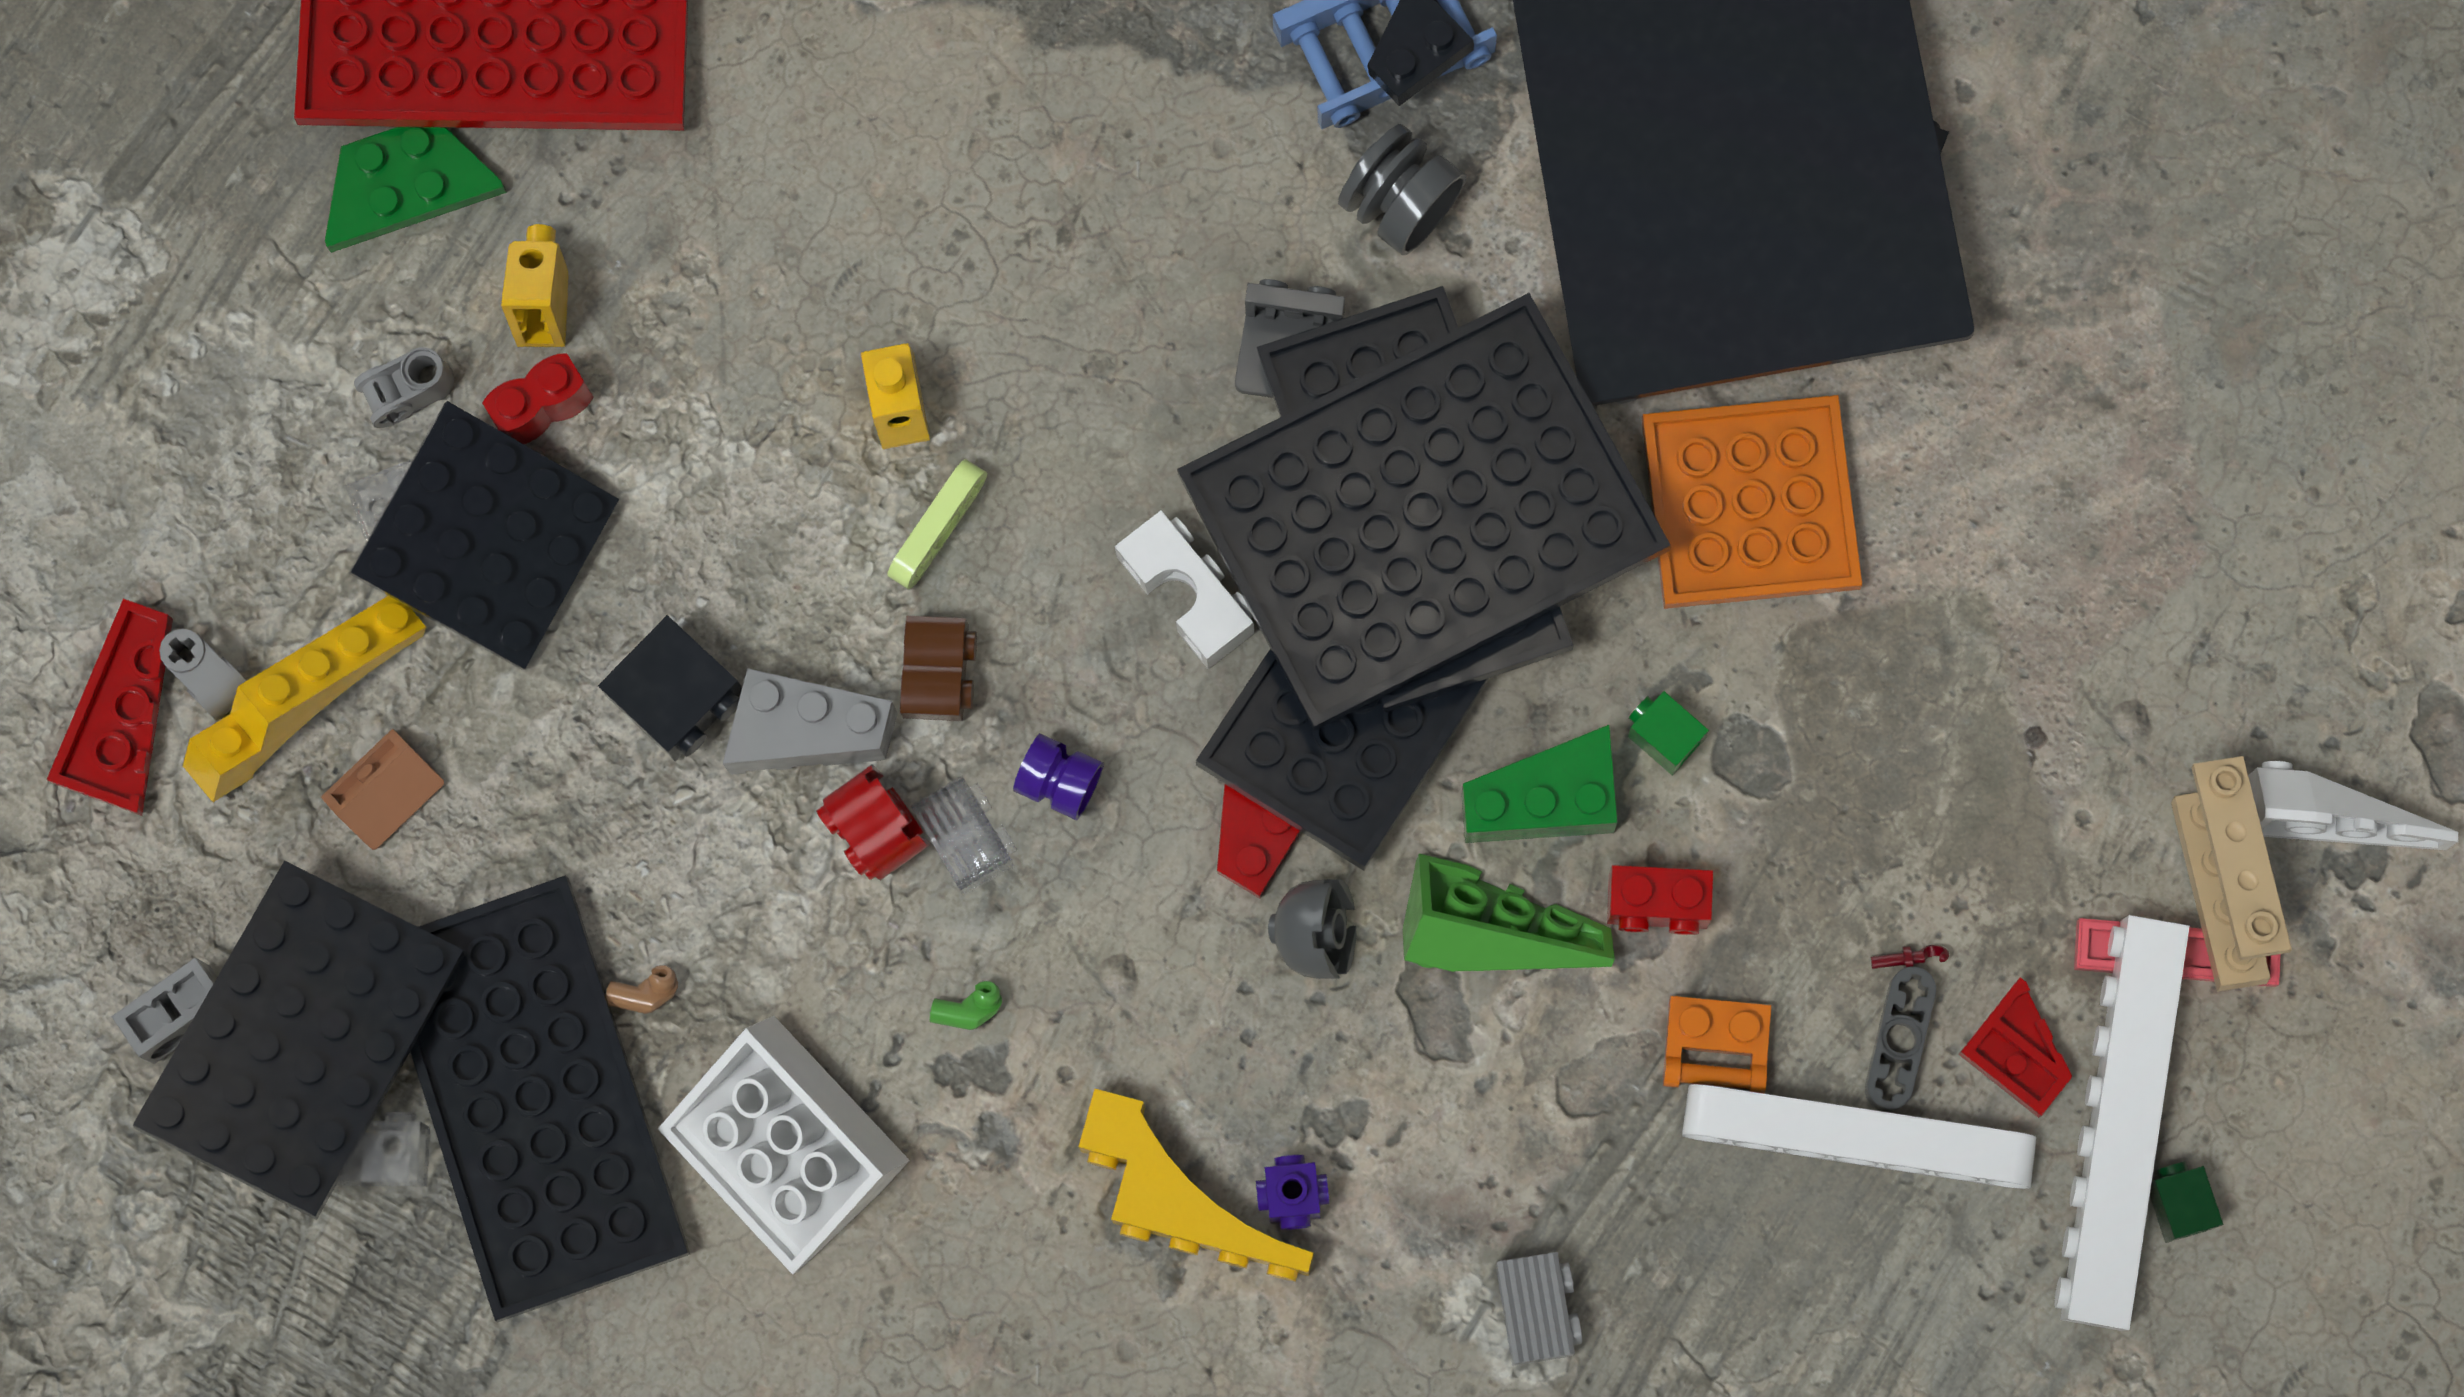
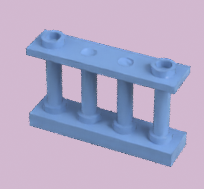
(1303, 23)

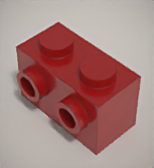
(1660, 899)

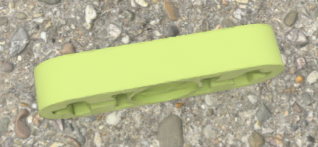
(937, 524)

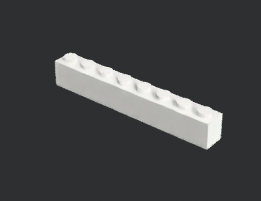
(2123, 1123)

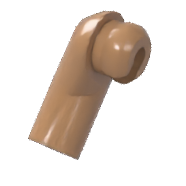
(647, 995)

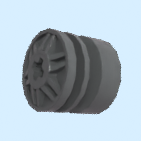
(1394, 183)

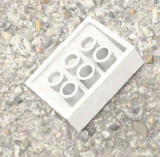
(782, 1143)

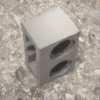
(163, 1014)

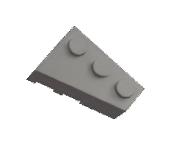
(804, 724)

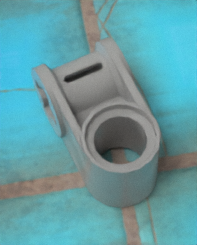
(401, 388)
(208, 677)

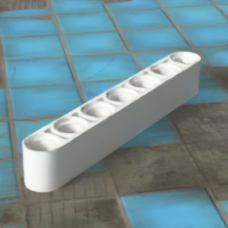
(1859, 1136)

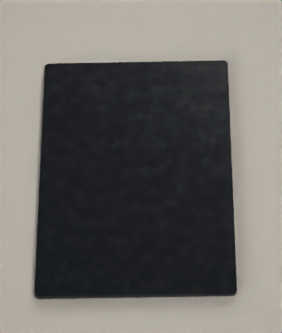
(1739, 187)

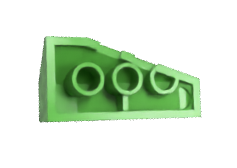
(1474, 926)

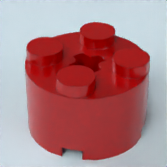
(873, 823)

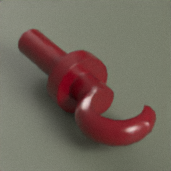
(1908, 957)

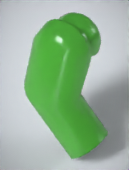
(972, 1011)

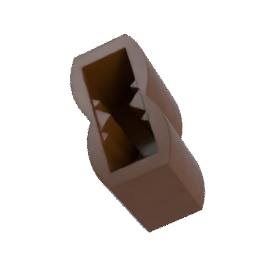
(936, 668)

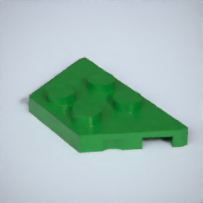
(402, 181)

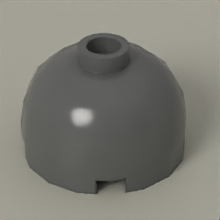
(1313, 930)

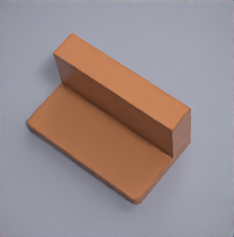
(382, 790)

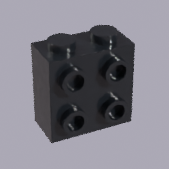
(672, 689)

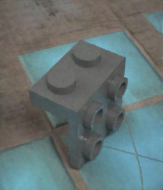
(1275, 314)

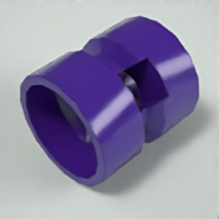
(1058, 776)

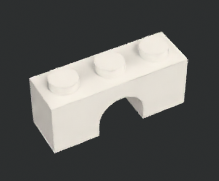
(1161, 554)

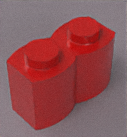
(546, 395)

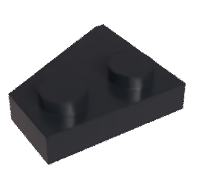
(1417, 48)

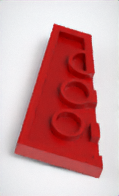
(116, 719)

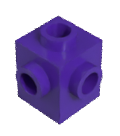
(1292, 1212)

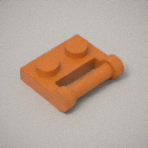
(1717, 1028)

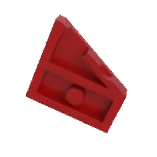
(1251, 842)
(2018, 1051)

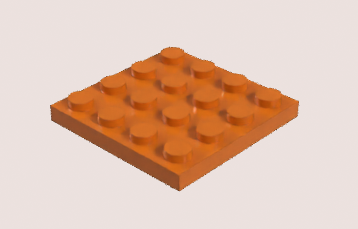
(1752, 501)

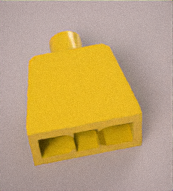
(536, 289)
(894, 393)

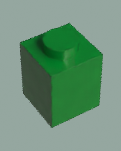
(1666, 731)

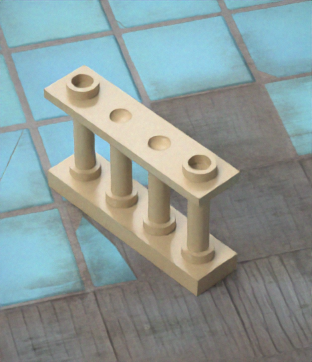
(2230, 874)

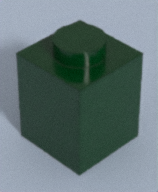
(2184, 1202)

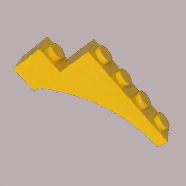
(293, 691)
(1164, 1202)

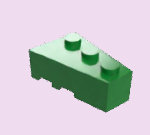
(1546, 794)

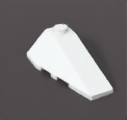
(2317, 809)

